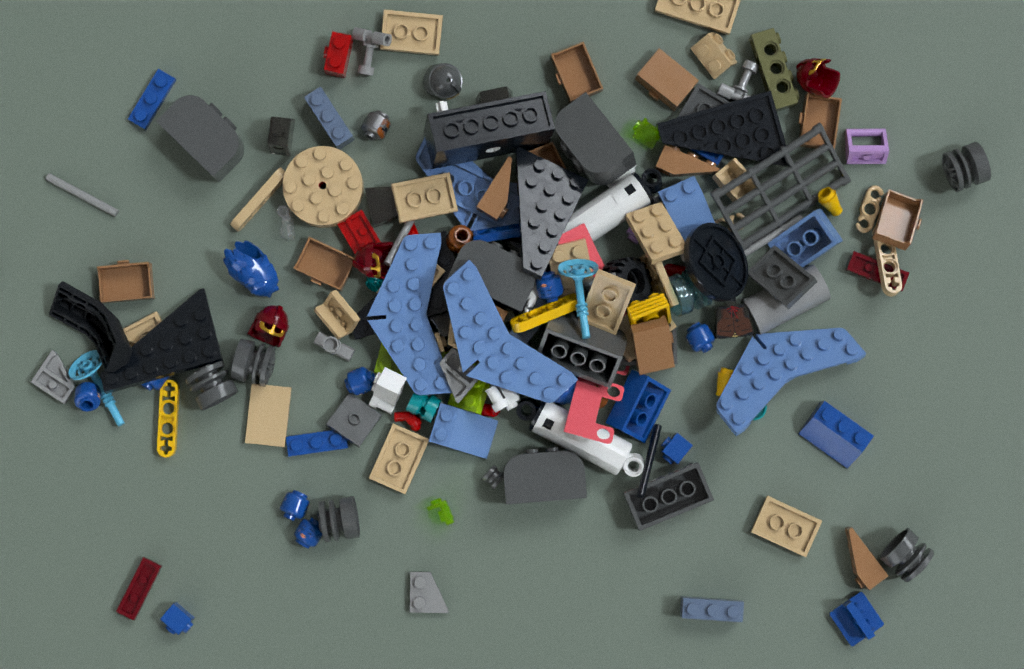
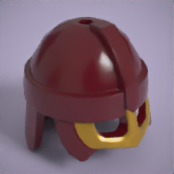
(817, 78)
(371, 259)
(270, 325)

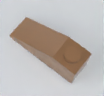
(496, 197)
(864, 564)

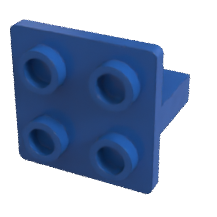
(856, 619)

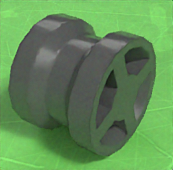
(493, 477)

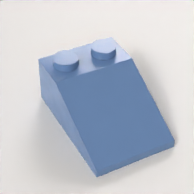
(686, 205)
(808, 238)
(463, 430)

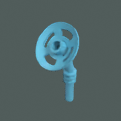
(578, 268)
(90, 370)

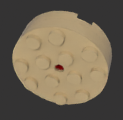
(309, 173)

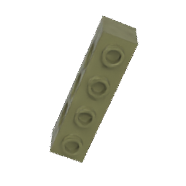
(770, 39)

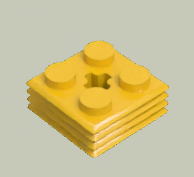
(649, 309)

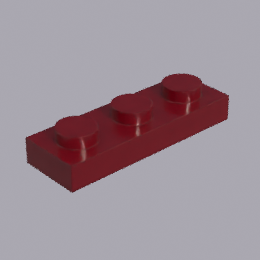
(868, 268)
(139, 588)

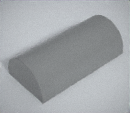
(769, 313)

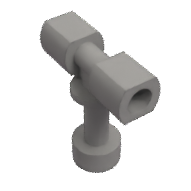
(371, 41)
(738, 91)
(334, 346)

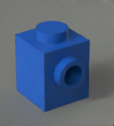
(675, 448)
(177, 619)

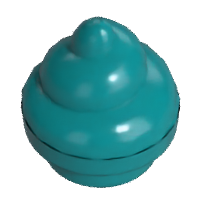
(374, 283)

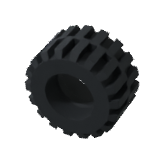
(633, 271)

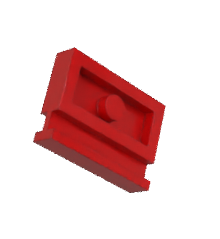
(358, 231)

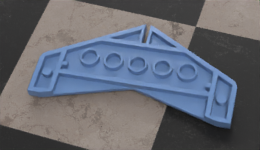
(469, 187)
(405, 303)
(484, 338)
(784, 357)

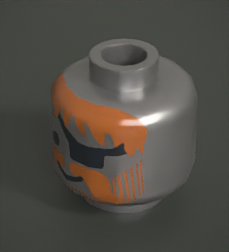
(376, 125)

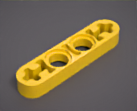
(544, 313)
(168, 418)

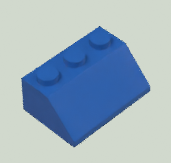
(639, 406)
(835, 434)

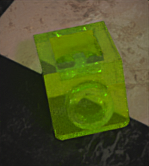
(646, 133)
(445, 513)

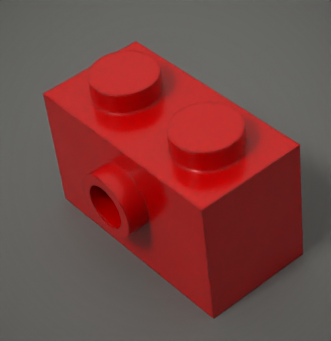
(338, 54)

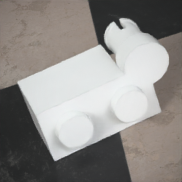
(387, 390)
(502, 398)

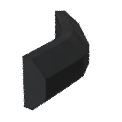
(94, 321)

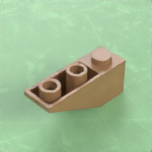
(678, 164)

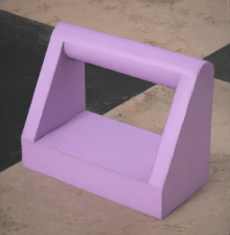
(866, 153)

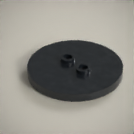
(716, 262)

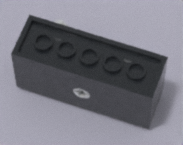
(487, 129)

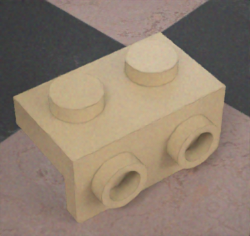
(714, 54)
(730, 172)
(337, 315)

